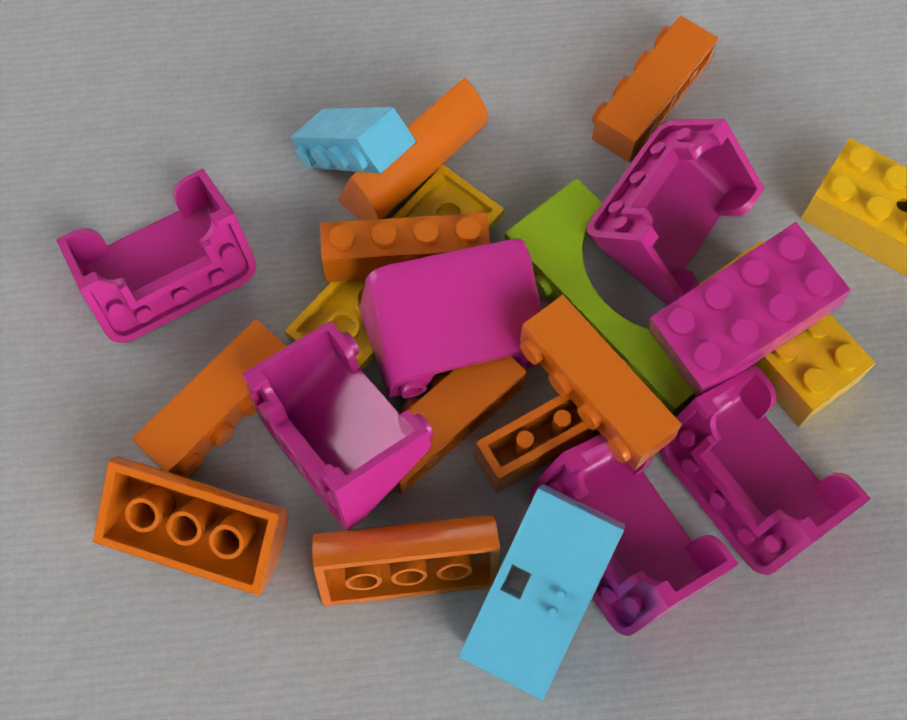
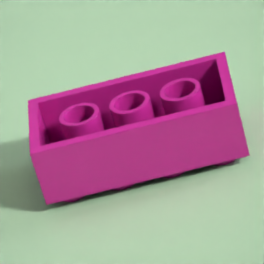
(748, 309)

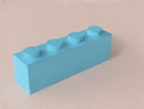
(353, 139)

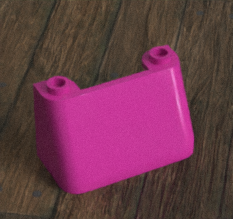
(672, 200)
(163, 266)
(448, 312)
(336, 423)
(752, 477)
(655, 558)

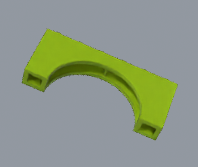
(555, 243)

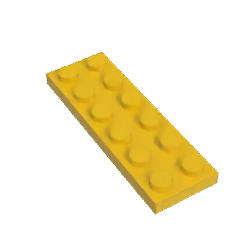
(341, 300)

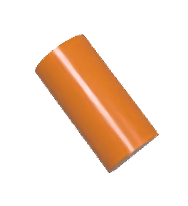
(438, 134)
(190, 525)
(406, 559)

